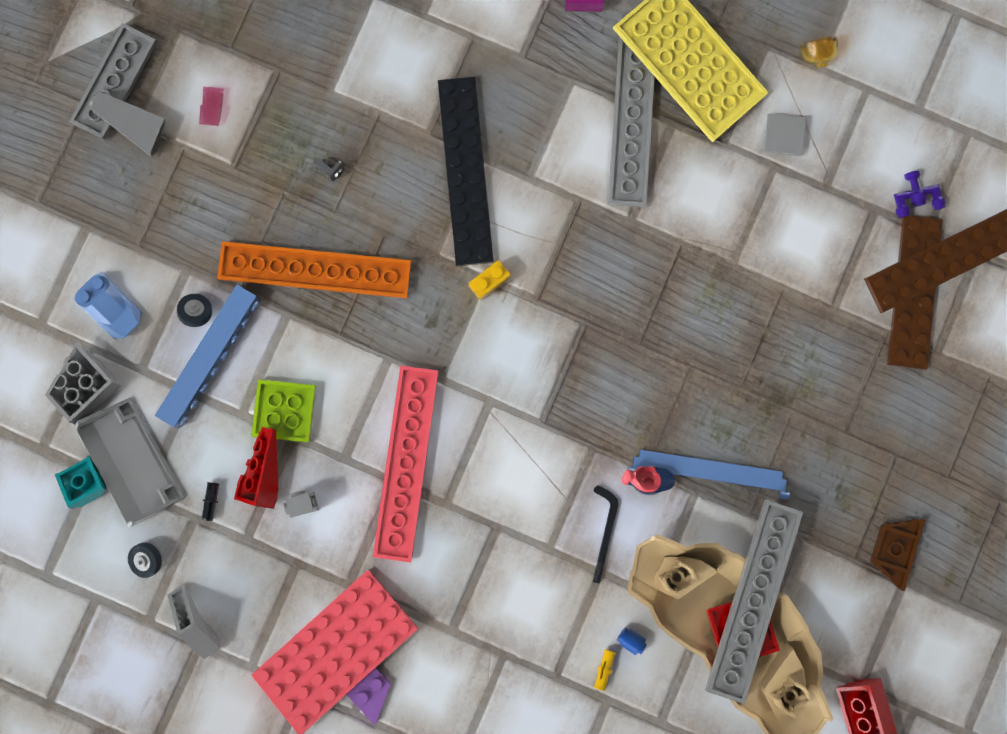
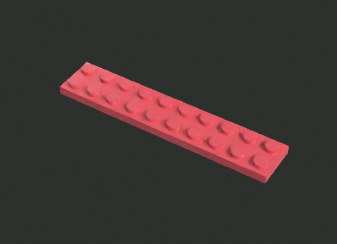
(405, 464)

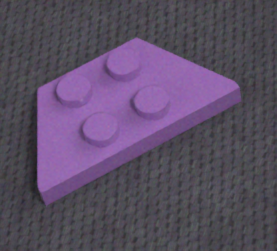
(371, 694)

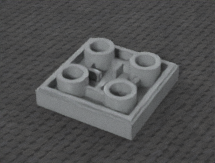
(784, 134)

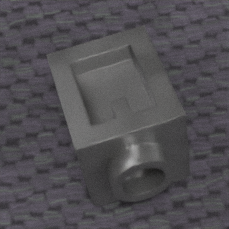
(325, 168)

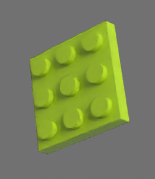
(285, 409)

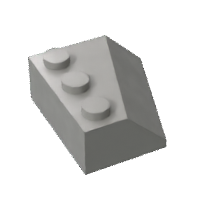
(81, 385)

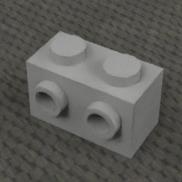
(300, 503)

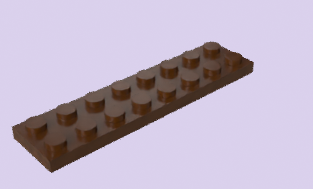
(913, 319)

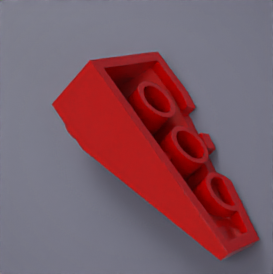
(260, 481)

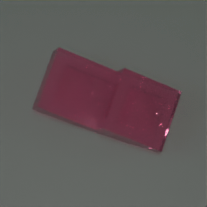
(211, 106)

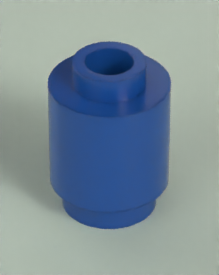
(632, 641)

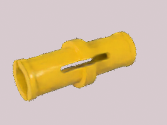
(604, 670)

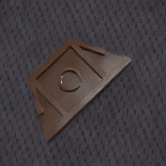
(896, 550)

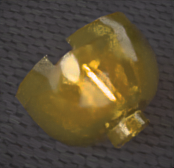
(819, 51)

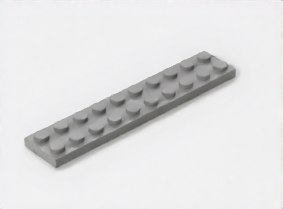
(630, 130)
(754, 601)

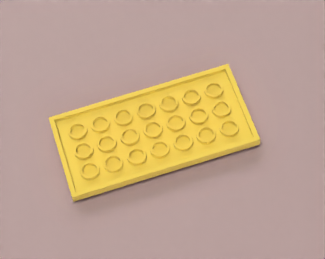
(691, 63)

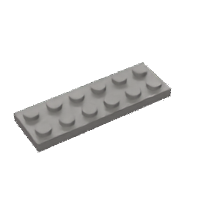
(114, 76)

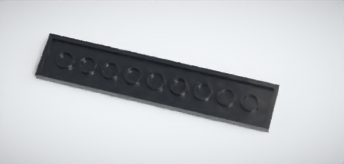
(465, 171)

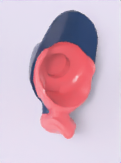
(649, 479)

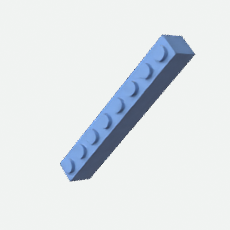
(207, 357)

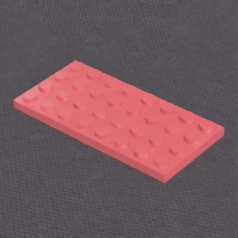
(334, 652)

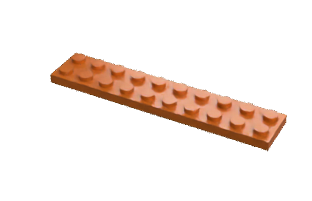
(314, 270)

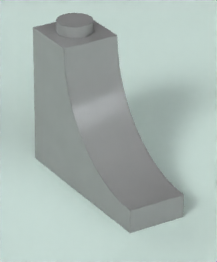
(190, 623)

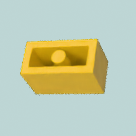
(489, 280)

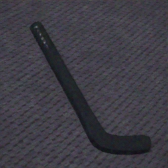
(611, 498)

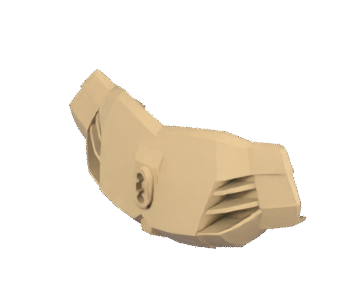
(686, 580)

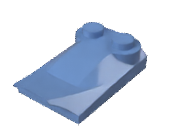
(108, 306)

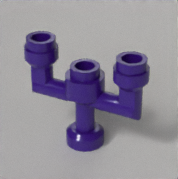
(917, 196)

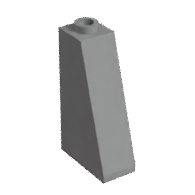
(132, 122)

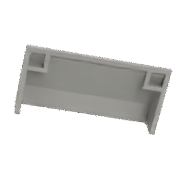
(129, 461)

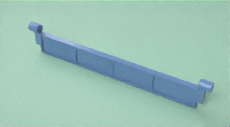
(714, 471)

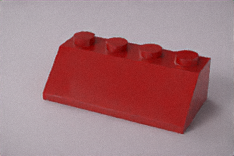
(866, 707)

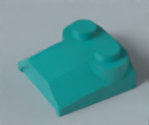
(80, 483)

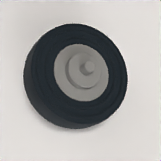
(194, 310)
(144, 560)

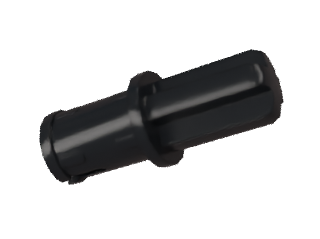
(210, 501)

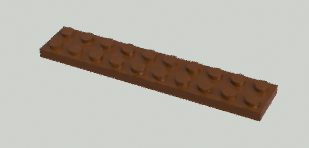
(939, 262)

